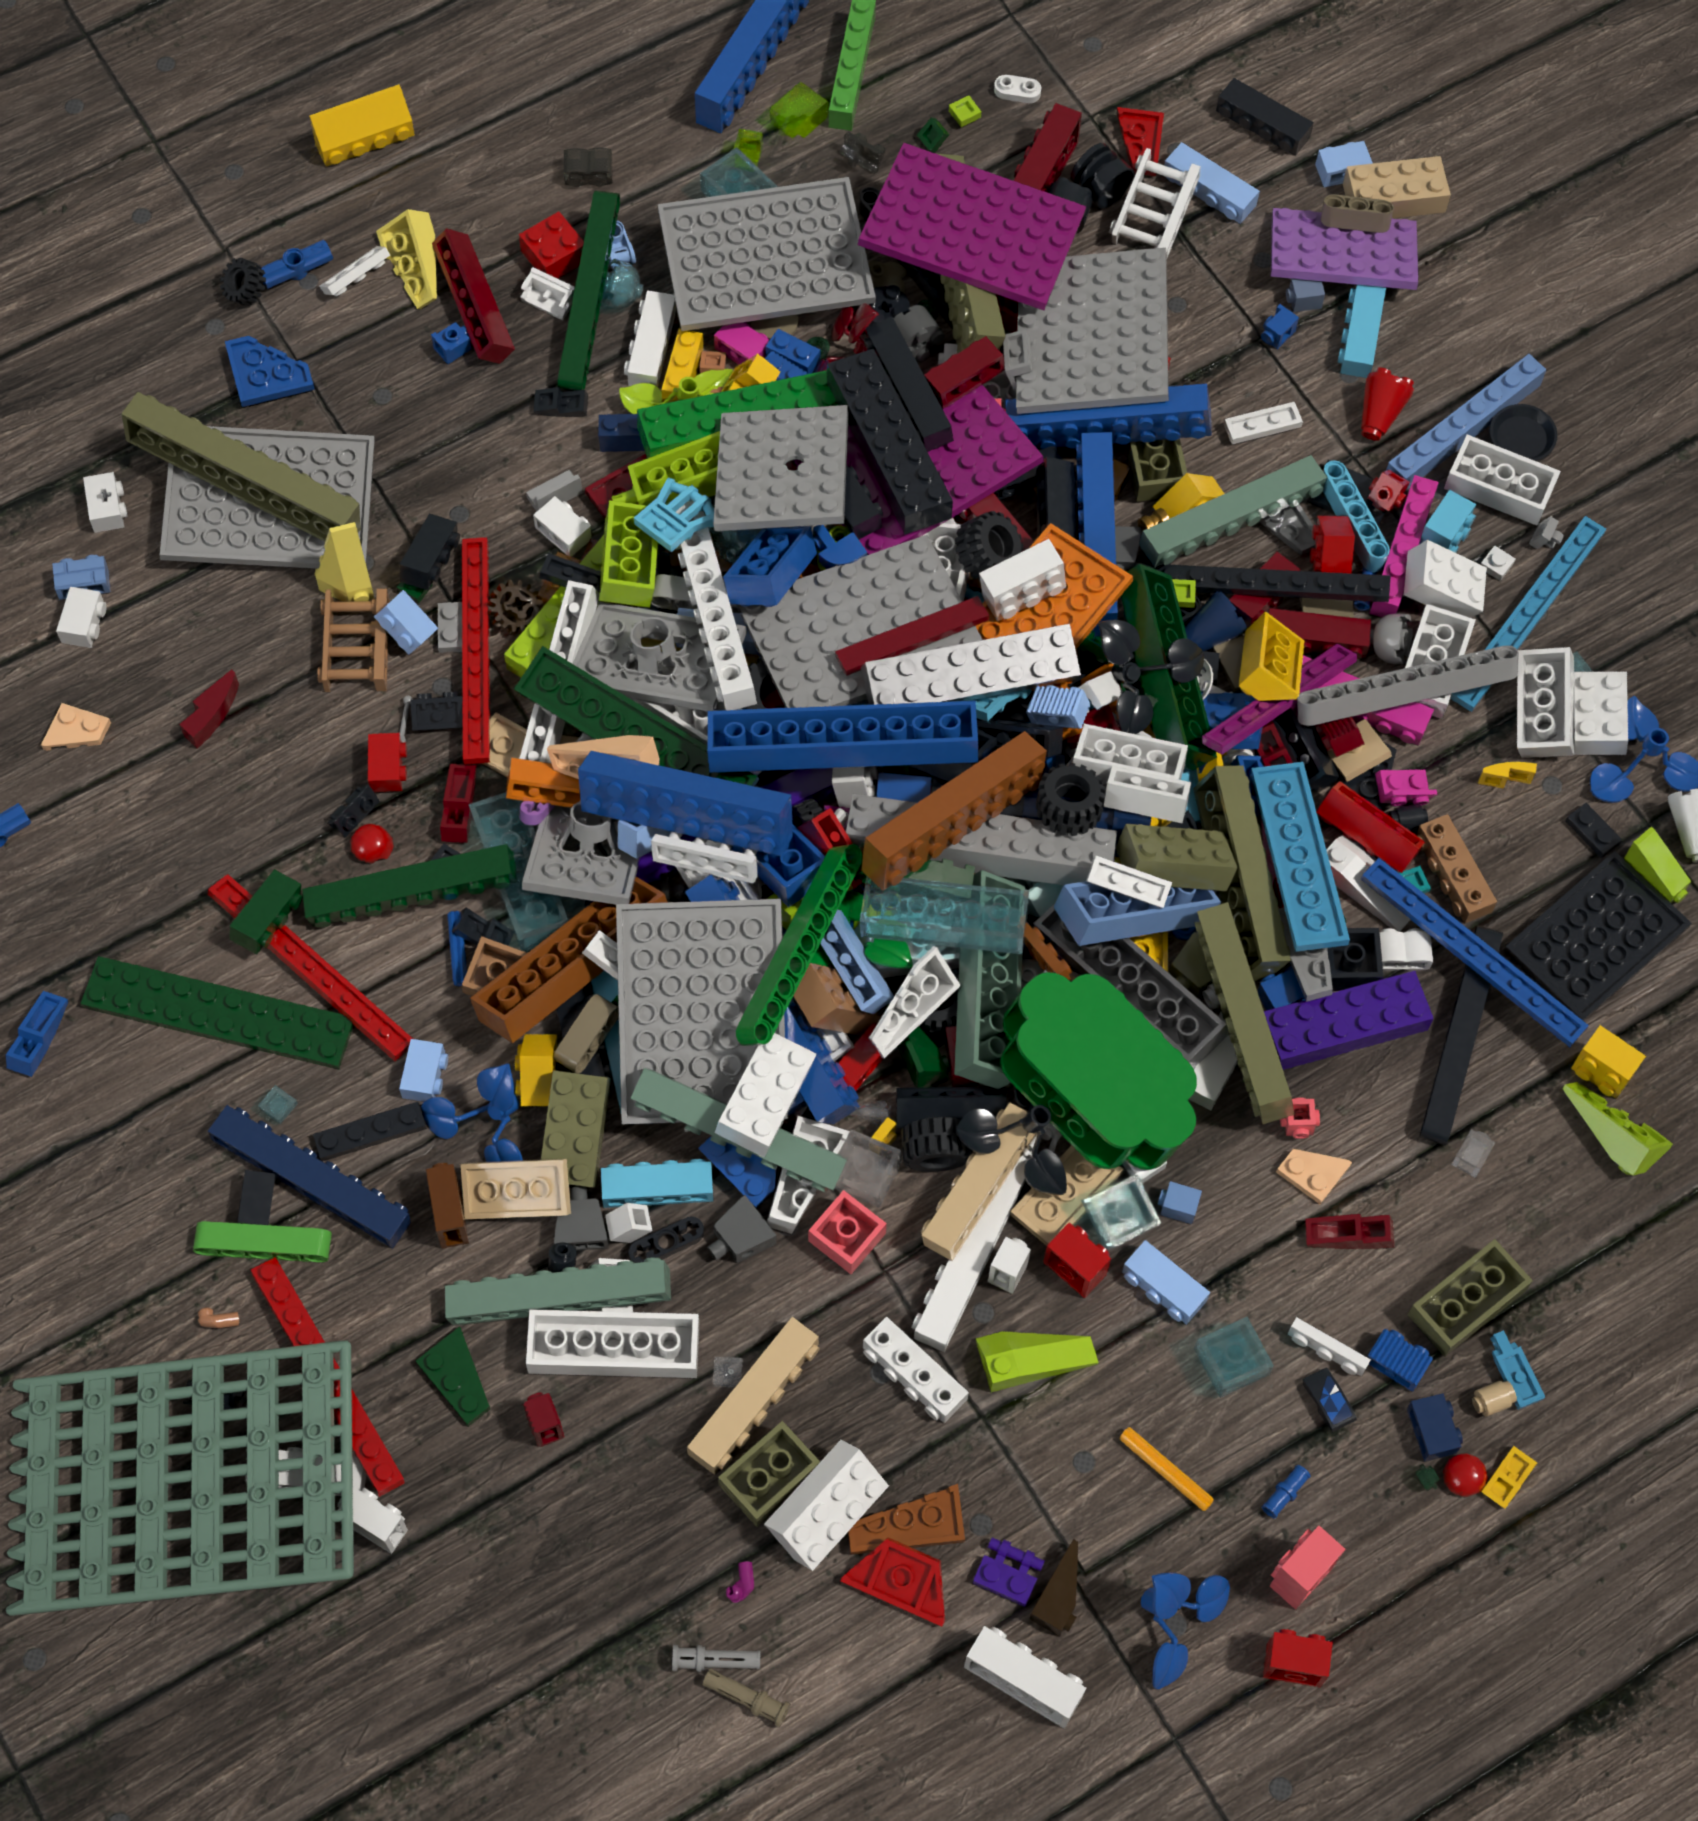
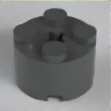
(919, 331)

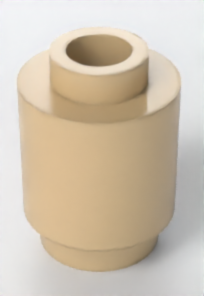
(1494, 1398)

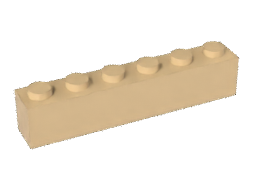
(976, 1188)
(753, 1396)

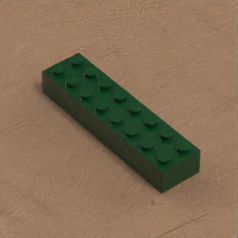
(1177, 707)

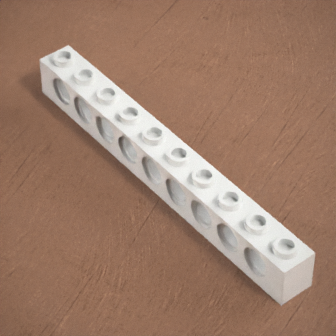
(716, 618)

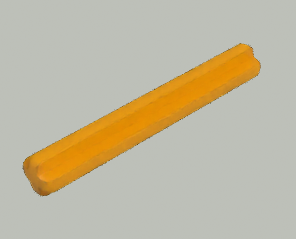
(1166, 1469)

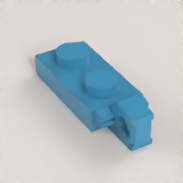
(1517, 1370)

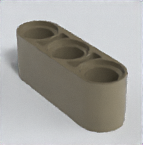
(1357, 213)
(587, 1034)

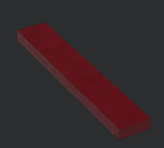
(913, 635)

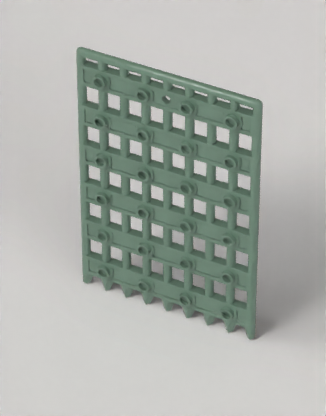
(207, 1475)

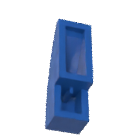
(36, 1033)

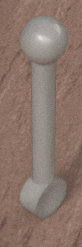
(406, 700)

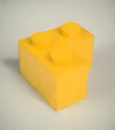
(751, 372)
(1189, 493)
(536, 1068)

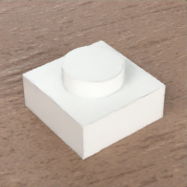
(1498, 563)

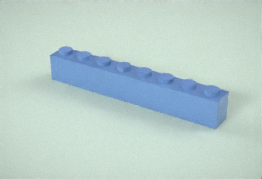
(1468, 419)

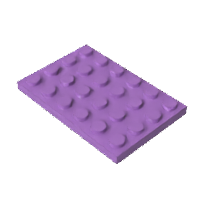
(1316, 252)

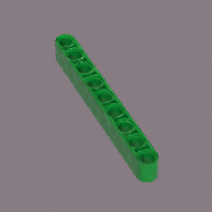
(798, 945)

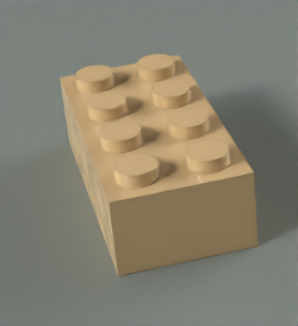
(1410, 185)

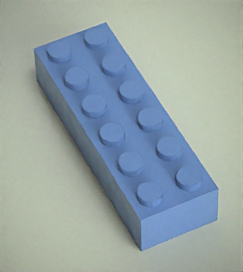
(1103, 915)

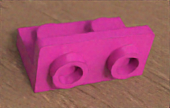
(1404, 787)

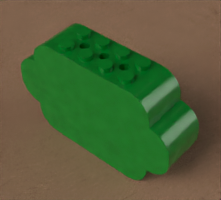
(1099, 1071)

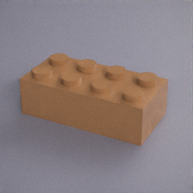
(830, 1004)

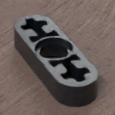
(688, 1240)

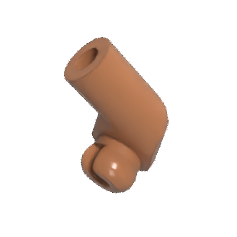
(225, 1320)

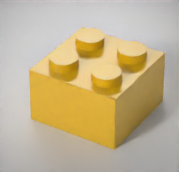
(1607, 1062)

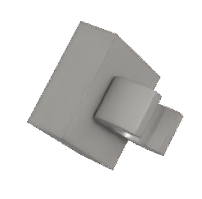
(1546, 534)

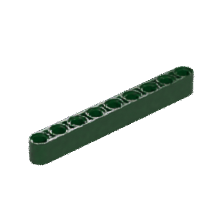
(589, 291)

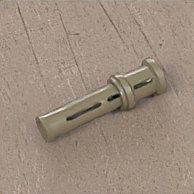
(758, 1702)

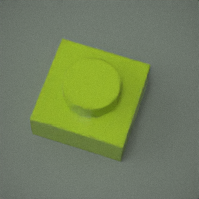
(965, 111)
(1185, 592)

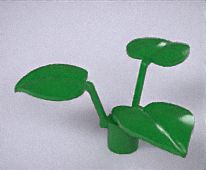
(881, 951)

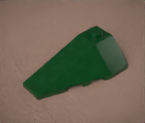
(923, 1059)

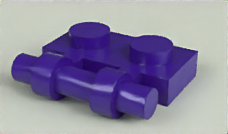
(1004, 1579)

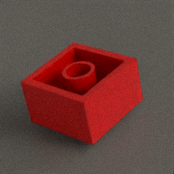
(552, 246)
(1333, 545)
(1077, 1259)
(1298, 1658)

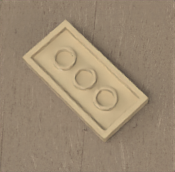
(515, 1189)
(1049, 1213)

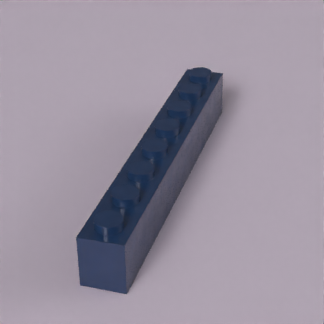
(310, 1176)

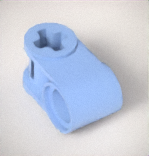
(621, 247)

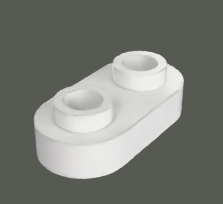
(1017, 89)

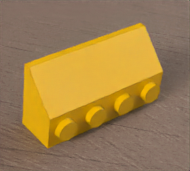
(362, 125)
(1271, 661)

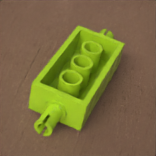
(687, 464)

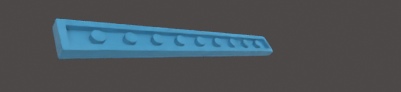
(1540, 598)

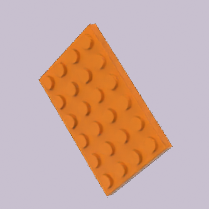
(1090, 592)

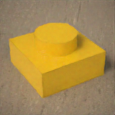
(886, 1132)

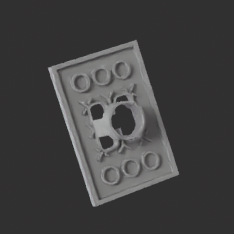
(615, 643)
(579, 872)

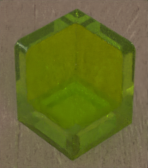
(750, 144)

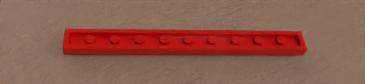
(475, 650)
(321, 976)
(302, 1331)

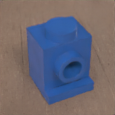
(1279, 327)
(451, 342)

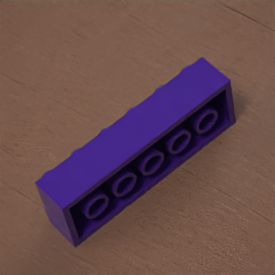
(1349, 1020)

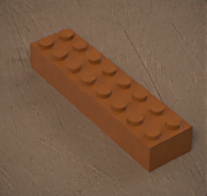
(953, 811)
(551, 969)

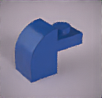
(837, 553)

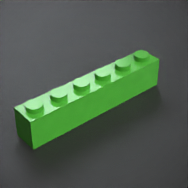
(852, 64)

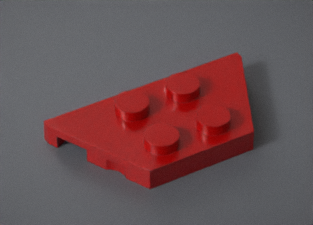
(902, 1579)

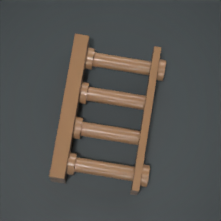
(376, 651)

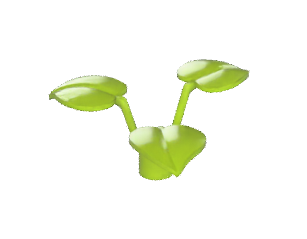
(648, 395)

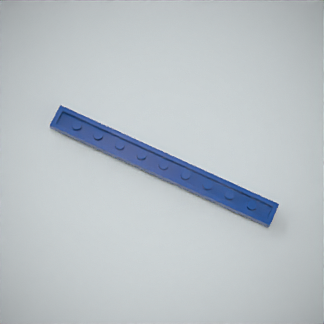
(1474, 952)

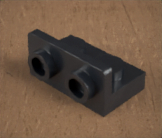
(437, 713)

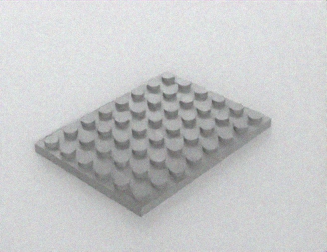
(765, 254)
(1099, 335)
(218, 527)
(843, 608)
(685, 989)

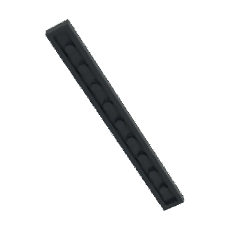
(1282, 582)

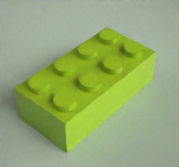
(627, 558)

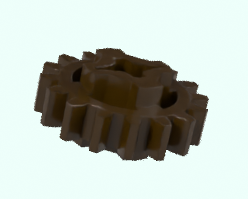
(521, 598)

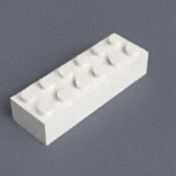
(612, 1343)

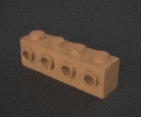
(1456, 869)

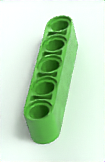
(262, 1242)

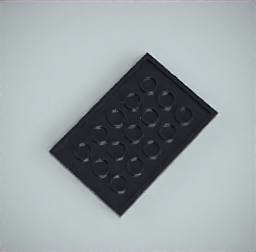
(1597, 936)

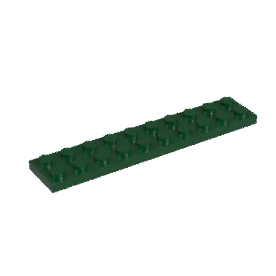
(607, 713)
(218, 1012)

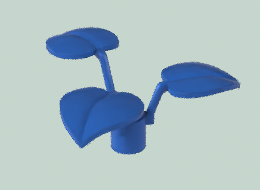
(1681, 774)
(495, 1086)
(1164, 1600)

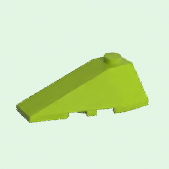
(1627, 1144)
(1027, 1357)

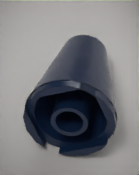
(1215, 623)

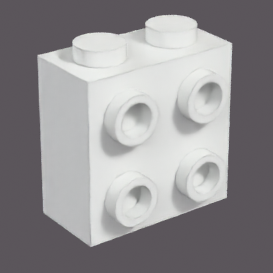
(377, 1522)

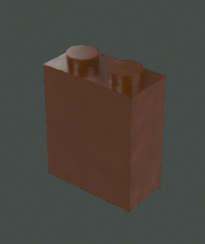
(447, 1205)

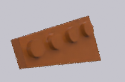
(920, 1523)

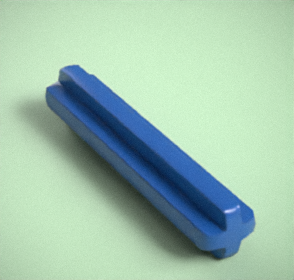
(457, 951)

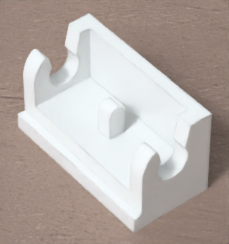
(547, 293)
(1102, 690)

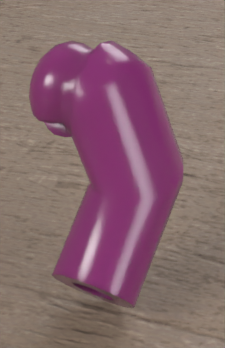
(744, 1585)

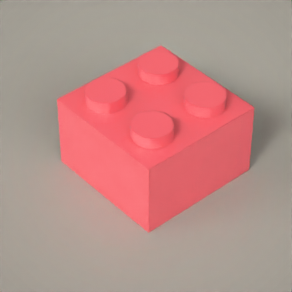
(847, 1232)

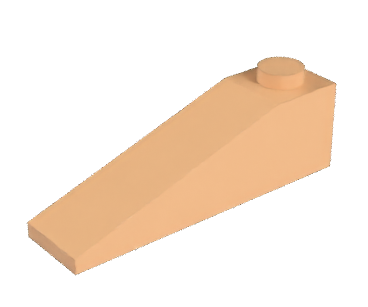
(569, 756)

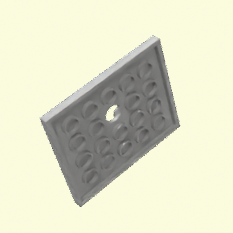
(752, 475)

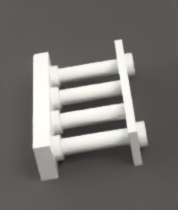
(1170, 221)
(705, 858)

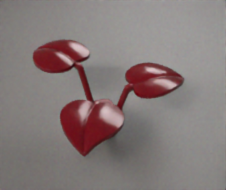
(860, 321)

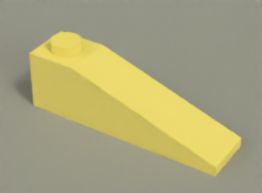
(412, 254)
(344, 566)

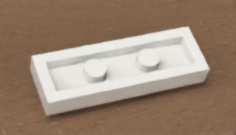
(355, 271)
(1263, 423)
(1128, 882)
(1328, 1347)

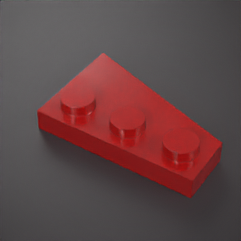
(1140, 131)

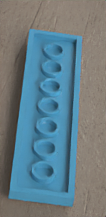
(1299, 857)

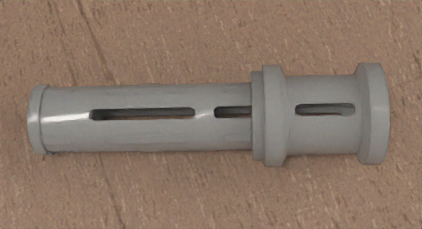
(752, 1658)

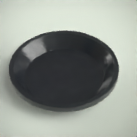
(1524, 431)

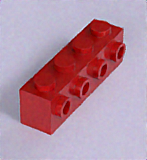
(1370, 827)

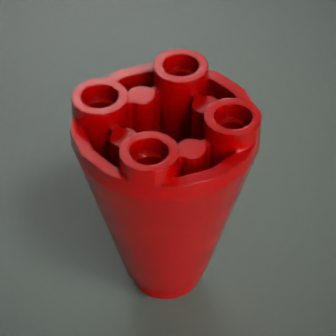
(1383, 402)

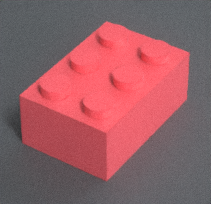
(1305, 1566)

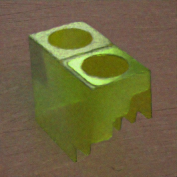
(799, 111)

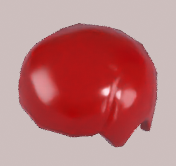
(371, 843)
(1465, 1475)

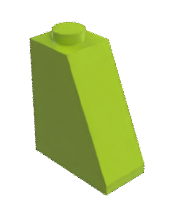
(1658, 866)

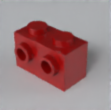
(385, 762)

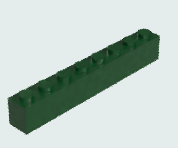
(410, 885)

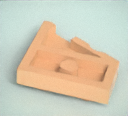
(75, 728)
(1313, 1172)

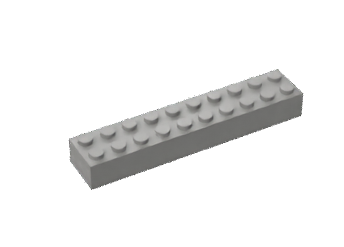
(1001, 845)

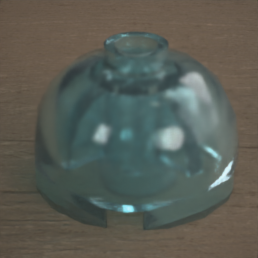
(621, 285)

